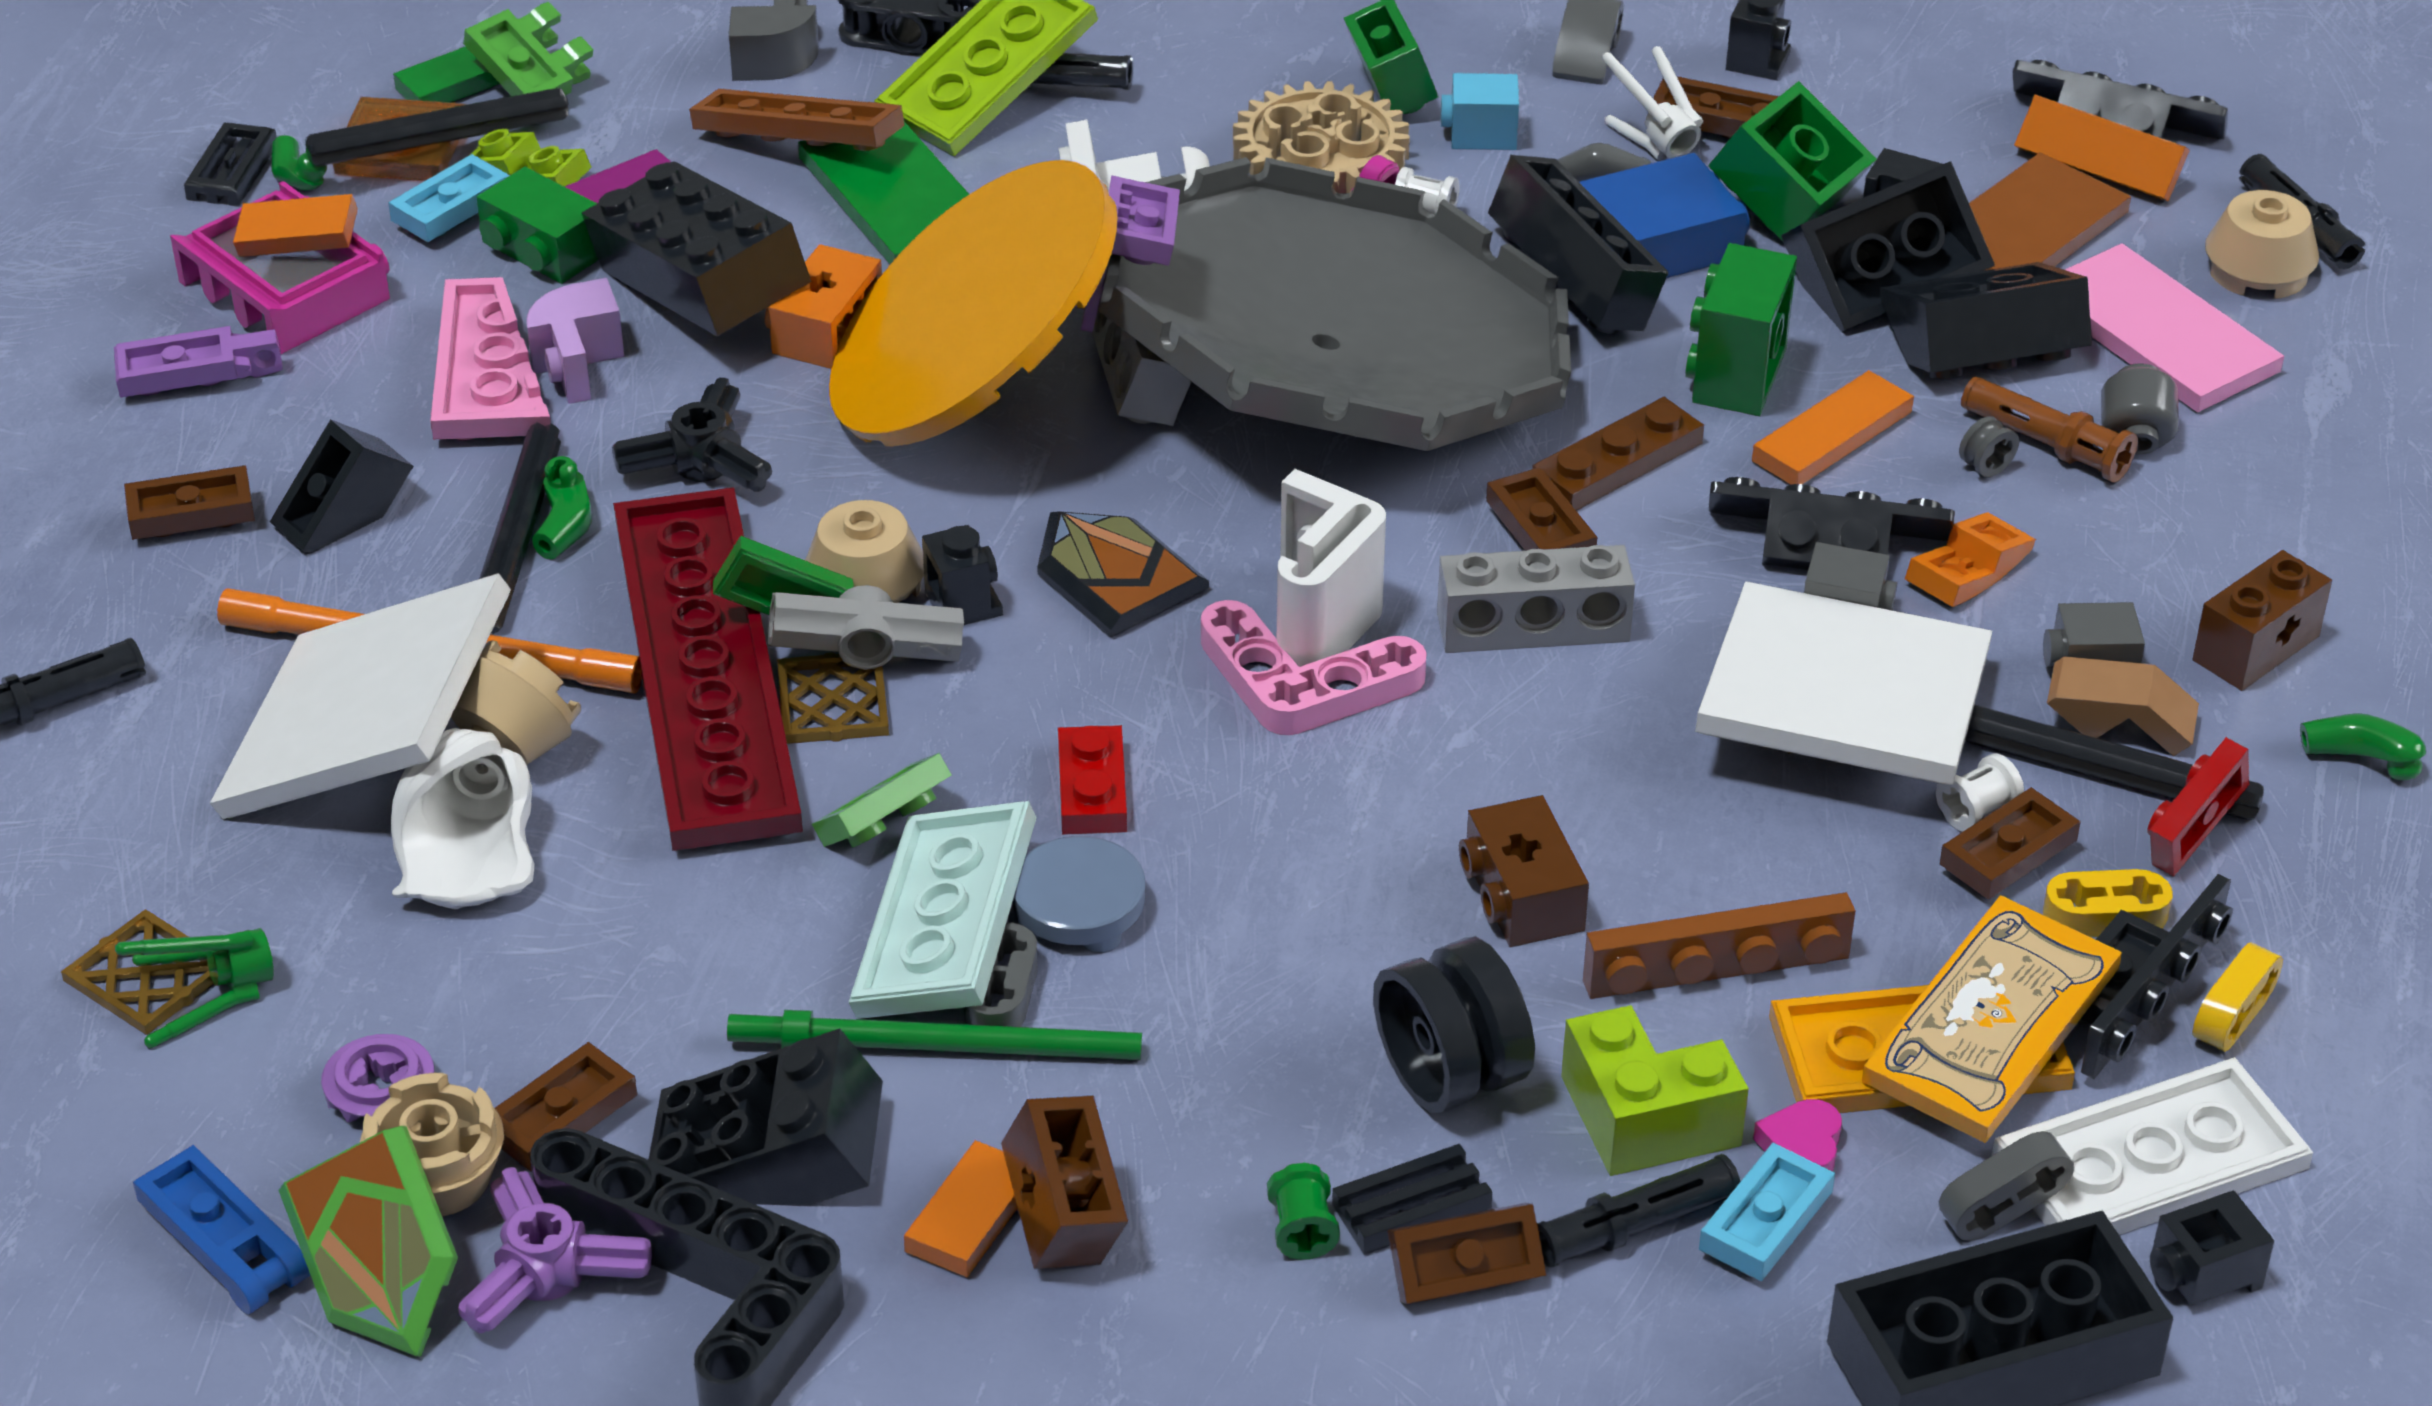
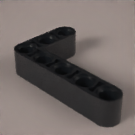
(772, 1267)

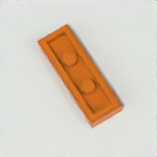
(2102, 147)
(1832, 428)

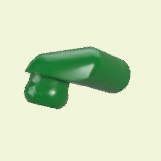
(294, 168)

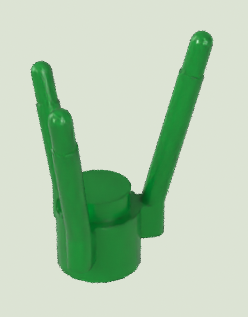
(232, 959)

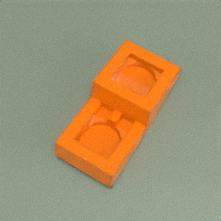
(1973, 560)

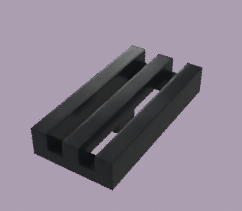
(241, 163)
(1406, 1190)

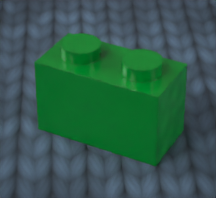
(1391, 56)
(537, 224)

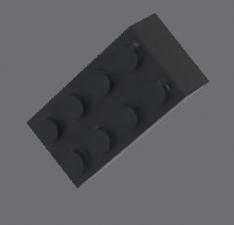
(696, 247)
(2003, 1322)

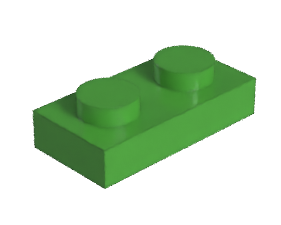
(905, 790)

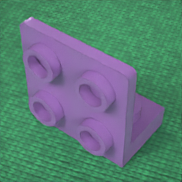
(1143, 229)

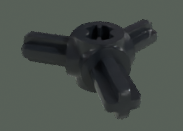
(698, 443)

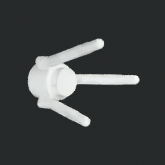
(1670, 128)

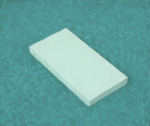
(943, 911)

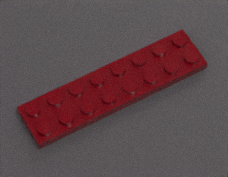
(705, 675)

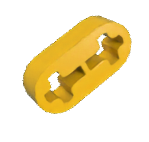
(2102, 896)
(2237, 996)

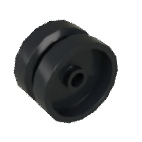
(1454, 1024)

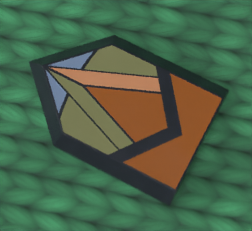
(1114, 569)

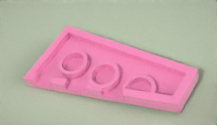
(482, 366)

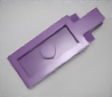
(194, 360)

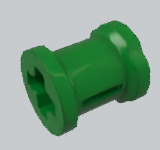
(1304, 1224)

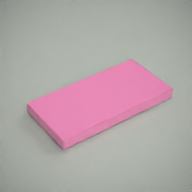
(2164, 324)

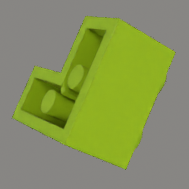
(1647, 1104)

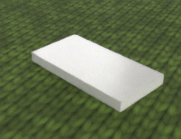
(2169, 1147)

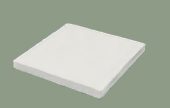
(1845, 683)
(362, 697)

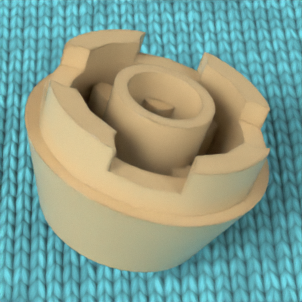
(2263, 244)
(870, 546)
(516, 703)
(452, 1132)

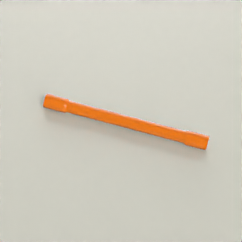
(585, 666)

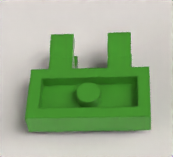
(518, 54)

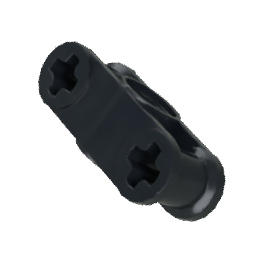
(900, 24)

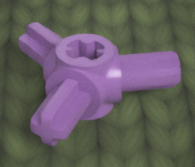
(544, 1254)

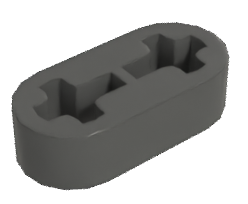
(1012, 981)
(2006, 1185)

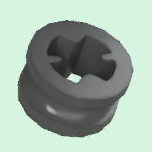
(1989, 446)

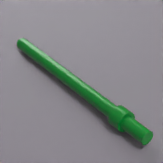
(801, 1025)

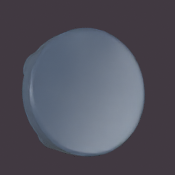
(1080, 892)

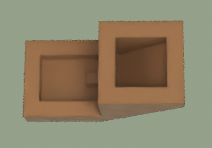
(2104, 693)

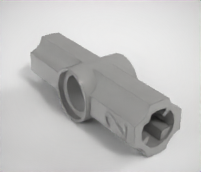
(865, 627)

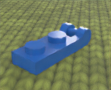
(221, 1228)

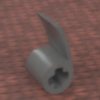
(1585, 35)

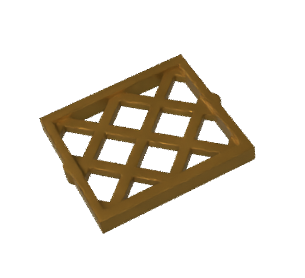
(834, 729)
(180, 995)

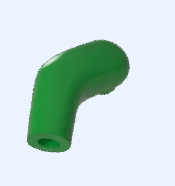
(570, 509)
(2368, 737)

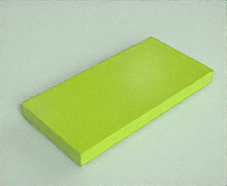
(984, 66)

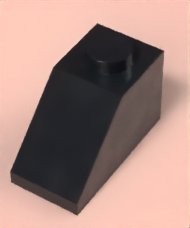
(340, 487)

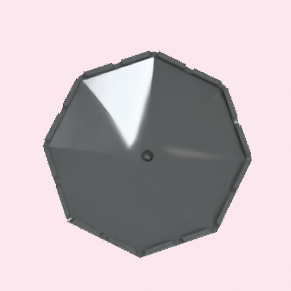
(1346, 308)

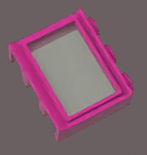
(296, 290)

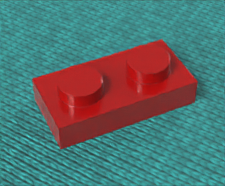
(1092, 780)
(2208, 794)

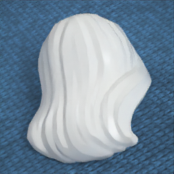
(463, 823)

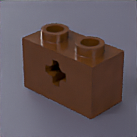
(2261, 620)
(1525, 871)
(1064, 1182)

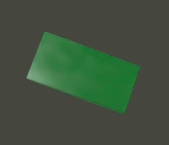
(888, 189)

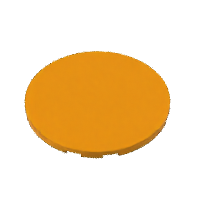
(973, 303)

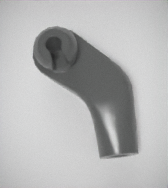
(1599, 160)

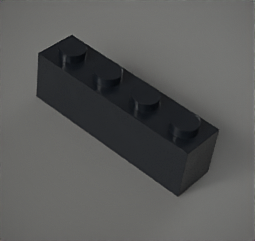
(1579, 243)

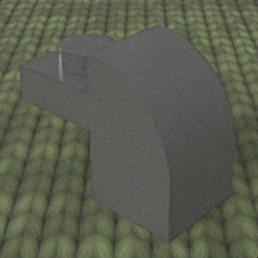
(772, 40)

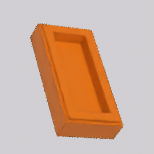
(295, 225)
(964, 1212)

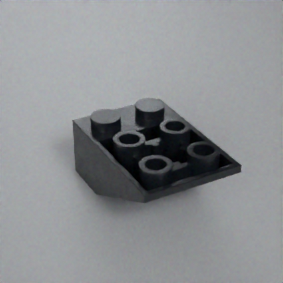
(776, 1124)

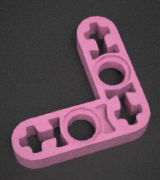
(1298, 698)

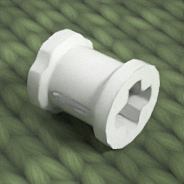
(1434, 189)
(1979, 791)

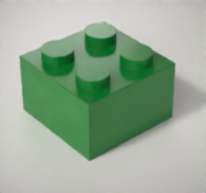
(1792, 161)
(1741, 328)

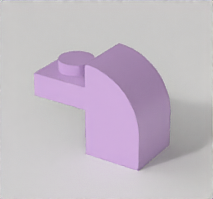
(574, 329)

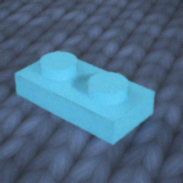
(444, 198)
(1766, 1211)

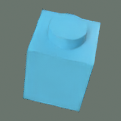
(1482, 111)

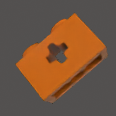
(815, 317)

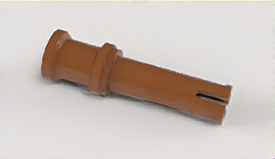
(2068, 434)

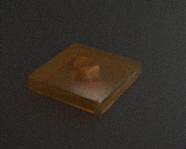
(407, 164)

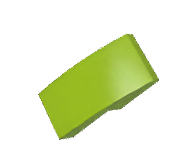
(515, 150)

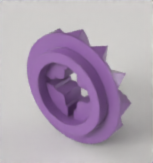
(386, 1055)

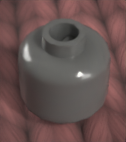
(2142, 402)

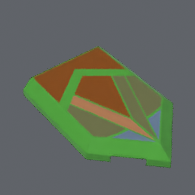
(373, 1239)

